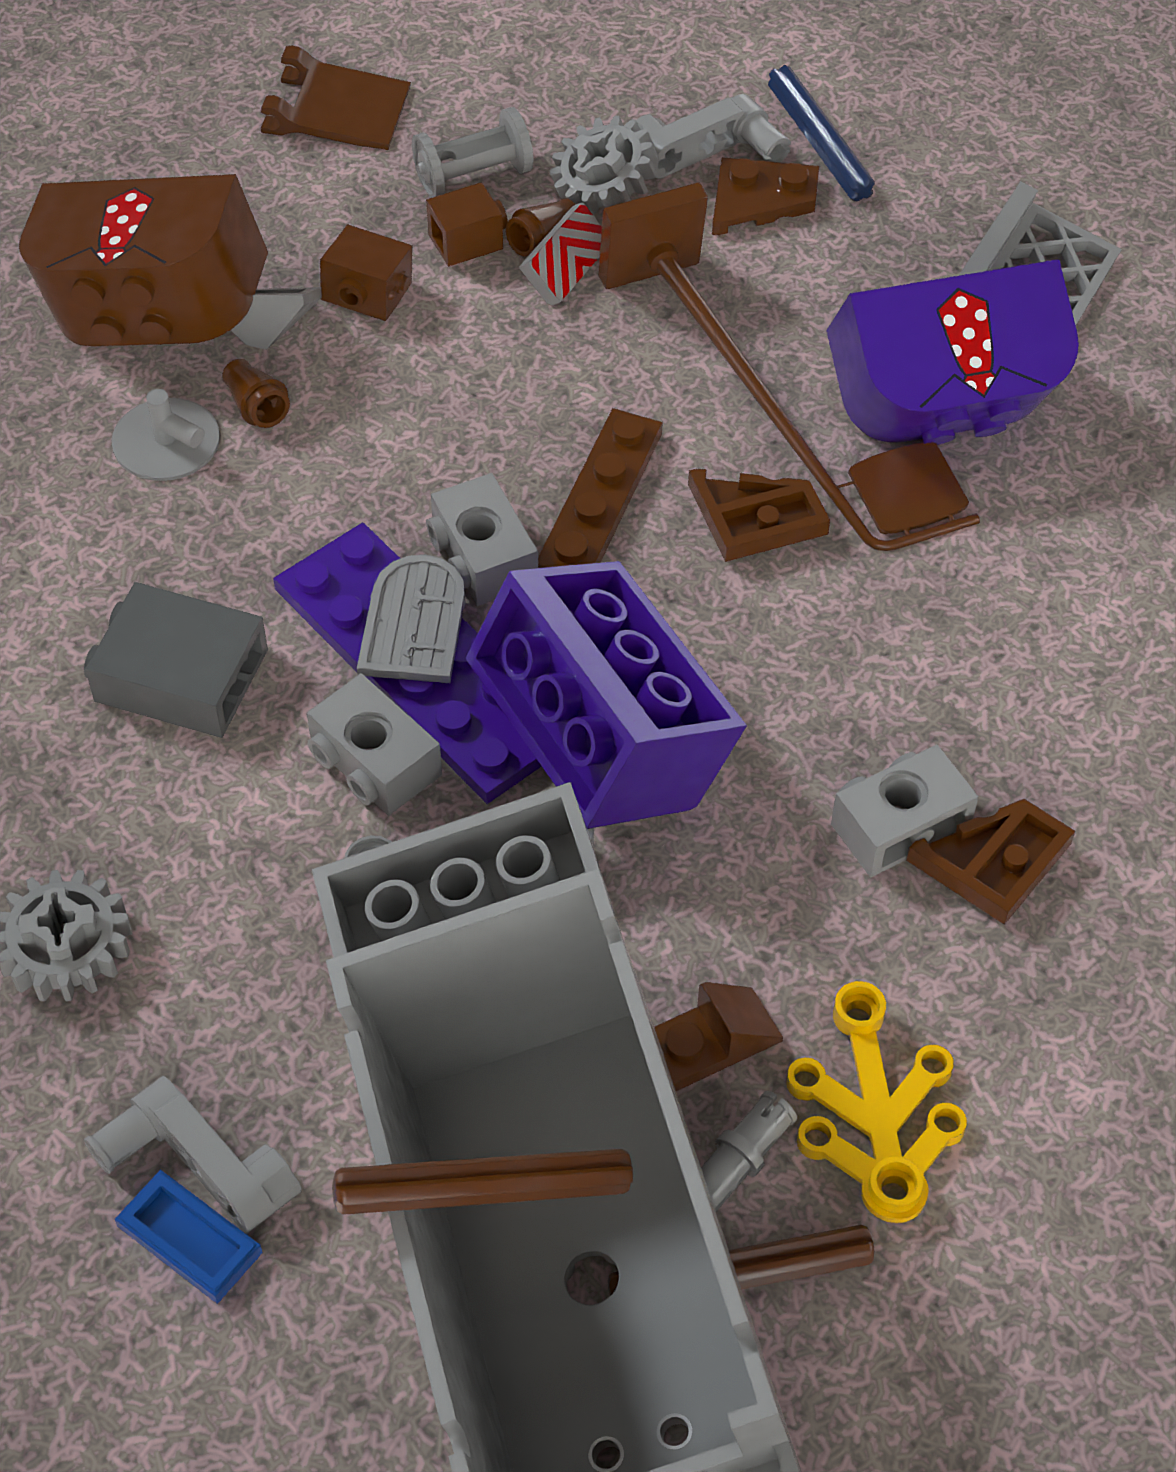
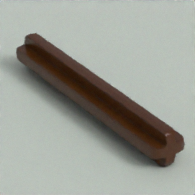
(481, 1181)
(796, 1257)

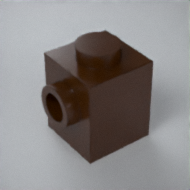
(466, 223)

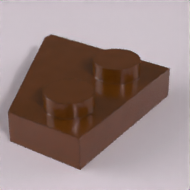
(762, 192)
(758, 512)
(996, 857)

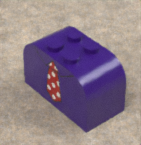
(953, 352)

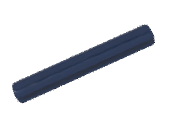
(821, 133)

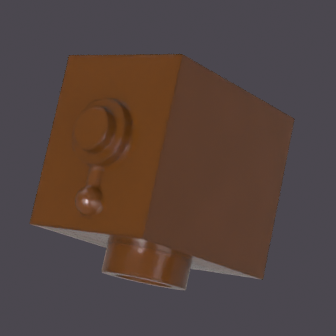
(366, 272)

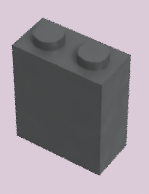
(176, 659)

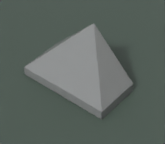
(274, 314)

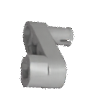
(712, 131)
(244, 1189)

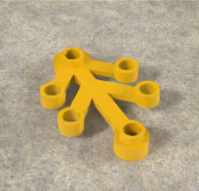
(877, 1112)

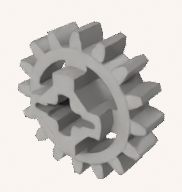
(601, 165)
(91, 937)

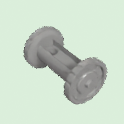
(473, 152)

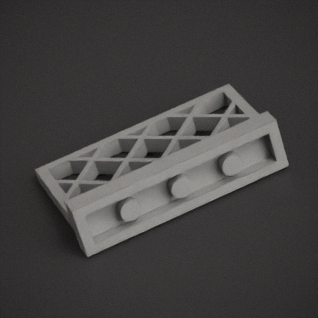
(1013, 226)

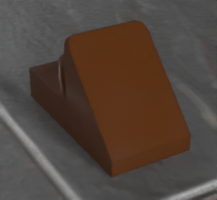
(716, 1034)

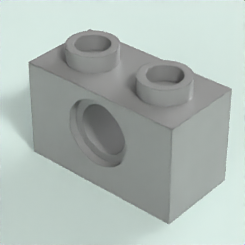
(480, 535)
(364, 717)
(924, 784)

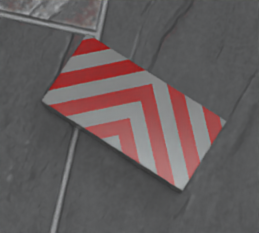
(564, 254)

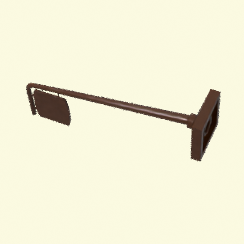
(899, 487)

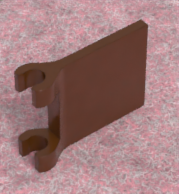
(335, 103)

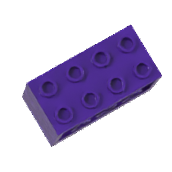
(604, 691)

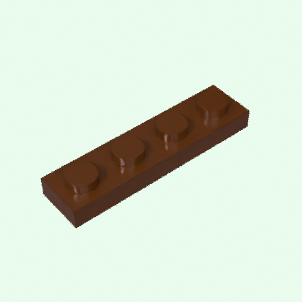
(602, 491)

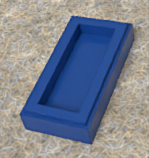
(188, 1236)

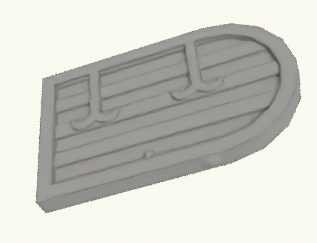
(413, 621)

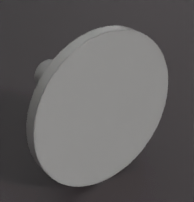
(165, 438)

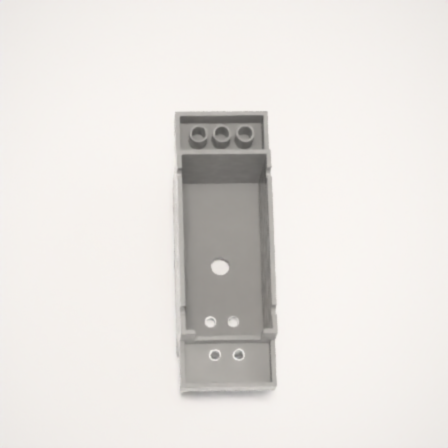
(511, 1023)

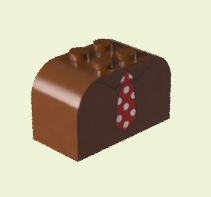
(144, 258)

